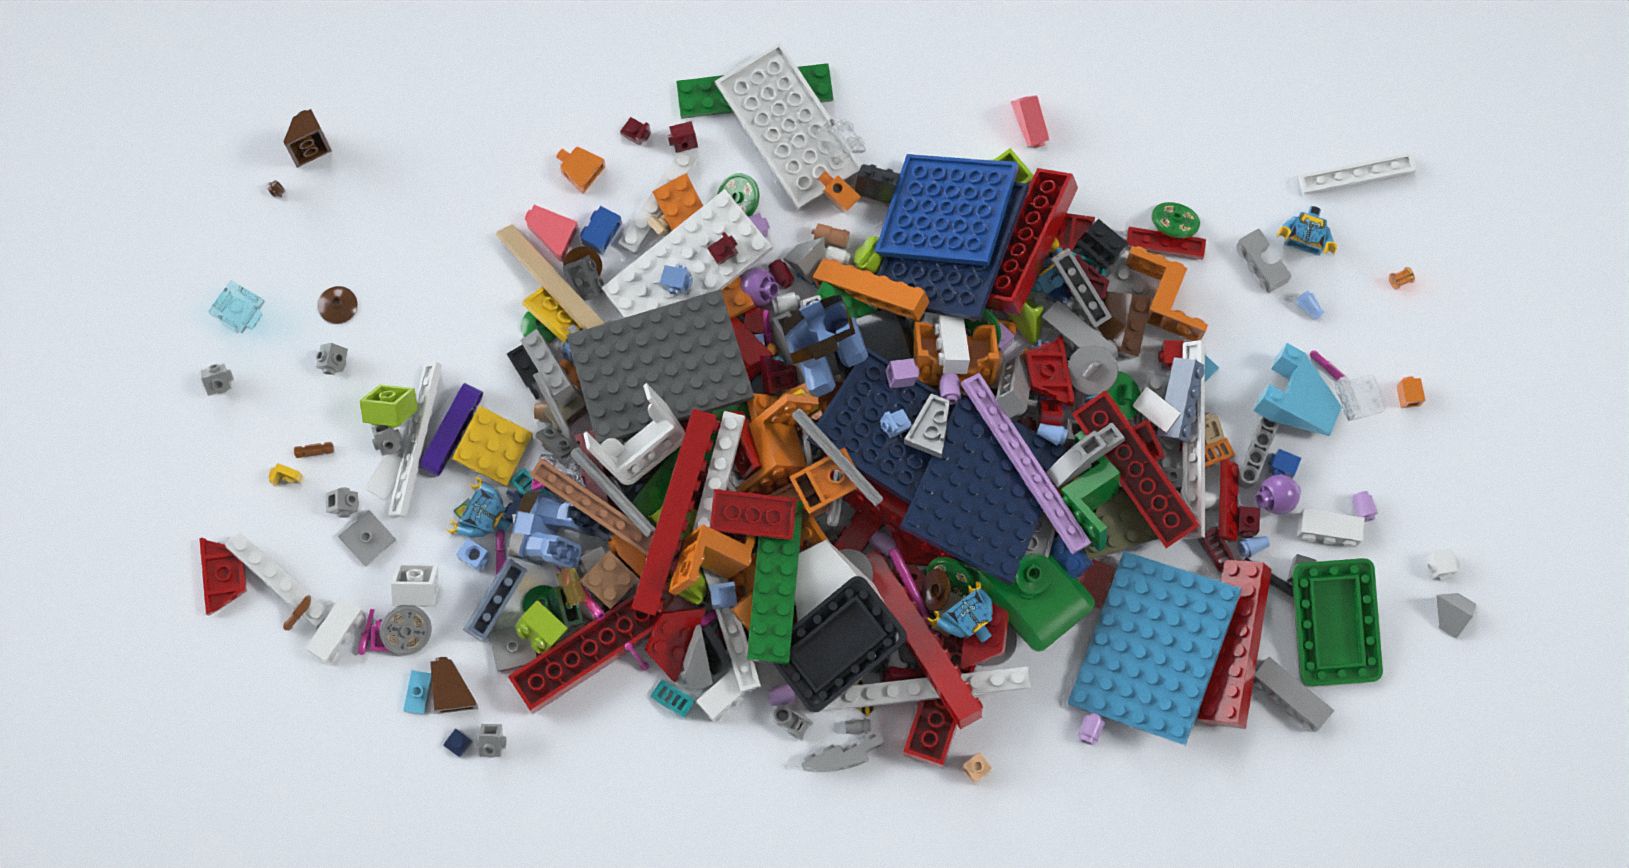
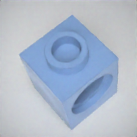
(470, 547)

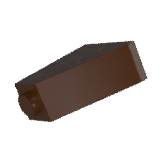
(449, 688)

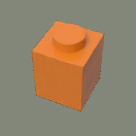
(1410, 392)

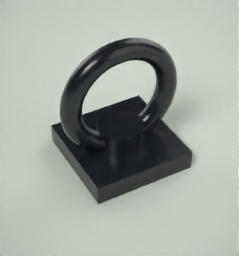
(715, 648)

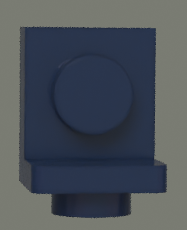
(512, 508)

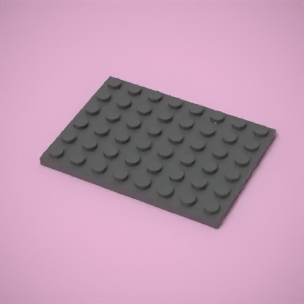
(677, 349)

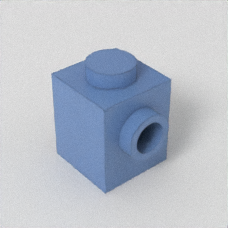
(676, 279)

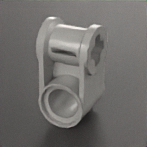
(793, 722)

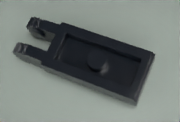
(525, 368)

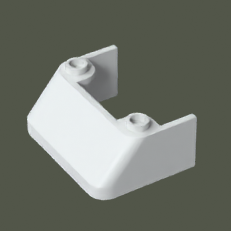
(643, 450)

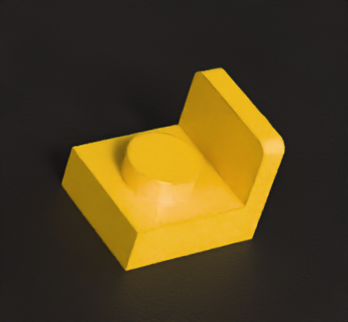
(287, 474)

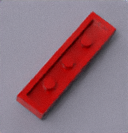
(1159, 242)
(1228, 500)

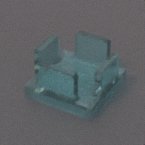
(237, 308)

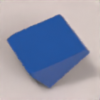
(1060, 294)

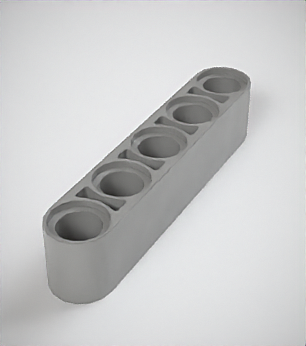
(1257, 450)

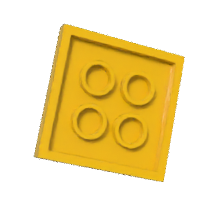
(492, 446)

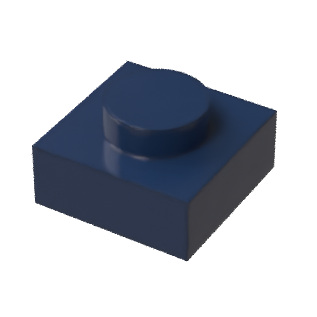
(457, 743)

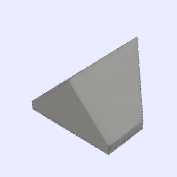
(806, 258)
(1454, 612)

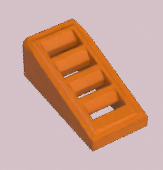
(1216, 460)

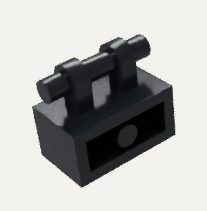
(876, 183)
(1102, 244)

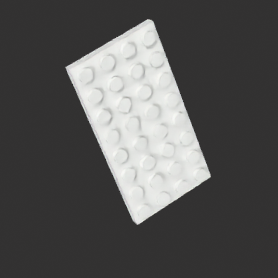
(781, 120)
(638, 285)

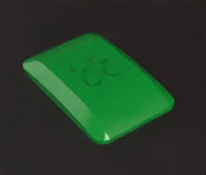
(1042, 616)
(1337, 622)

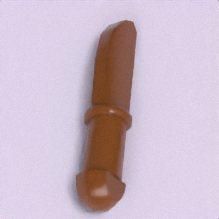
(297, 613)

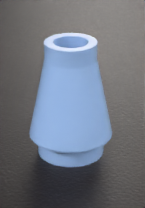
(1310, 304)
(1052, 433)
(1250, 546)

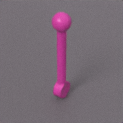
(644, 665)

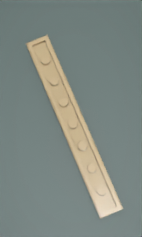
(548, 277)

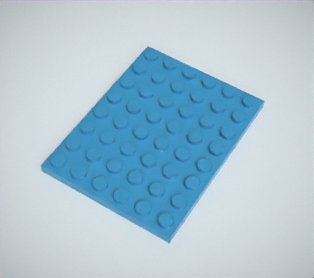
(1154, 647)

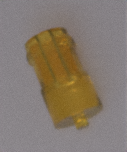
(571, 586)

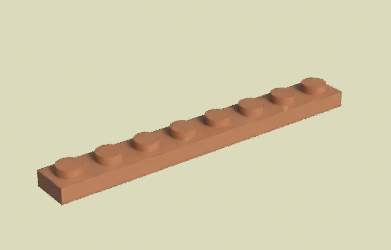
(591, 505)

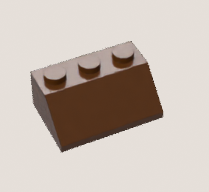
(305, 139)
(1127, 322)

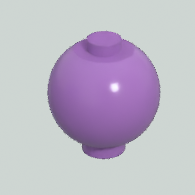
(759, 285)
(1278, 495)

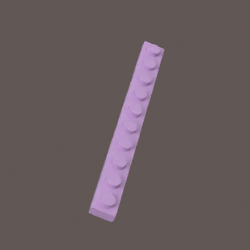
(1026, 463)

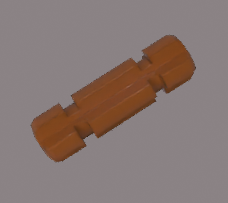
(313, 449)

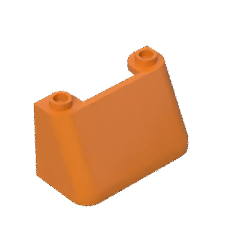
(981, 348)

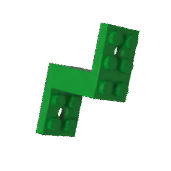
(1090, 492)

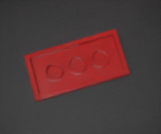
(753, 514)

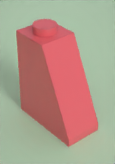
(1031, 120)
(552, 229)

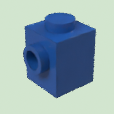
(1283, 463)

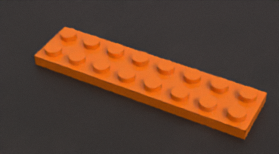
(679, 202)

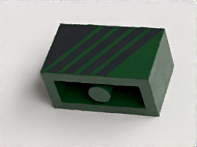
(569, 616)

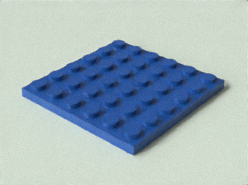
(947, 209)

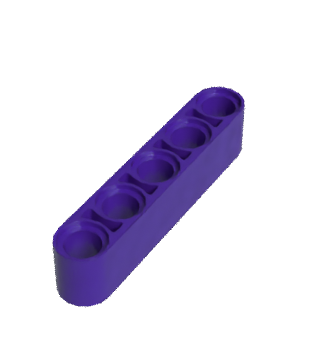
(450, 430)

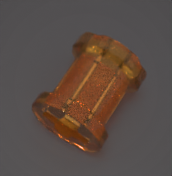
(1401, 278)

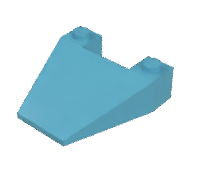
(1307, 398)

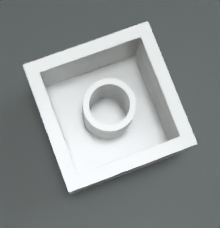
(415, 584)

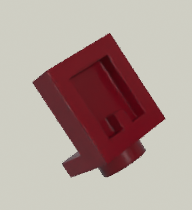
(636, 131)
(723, 249)

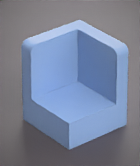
(723, 595)

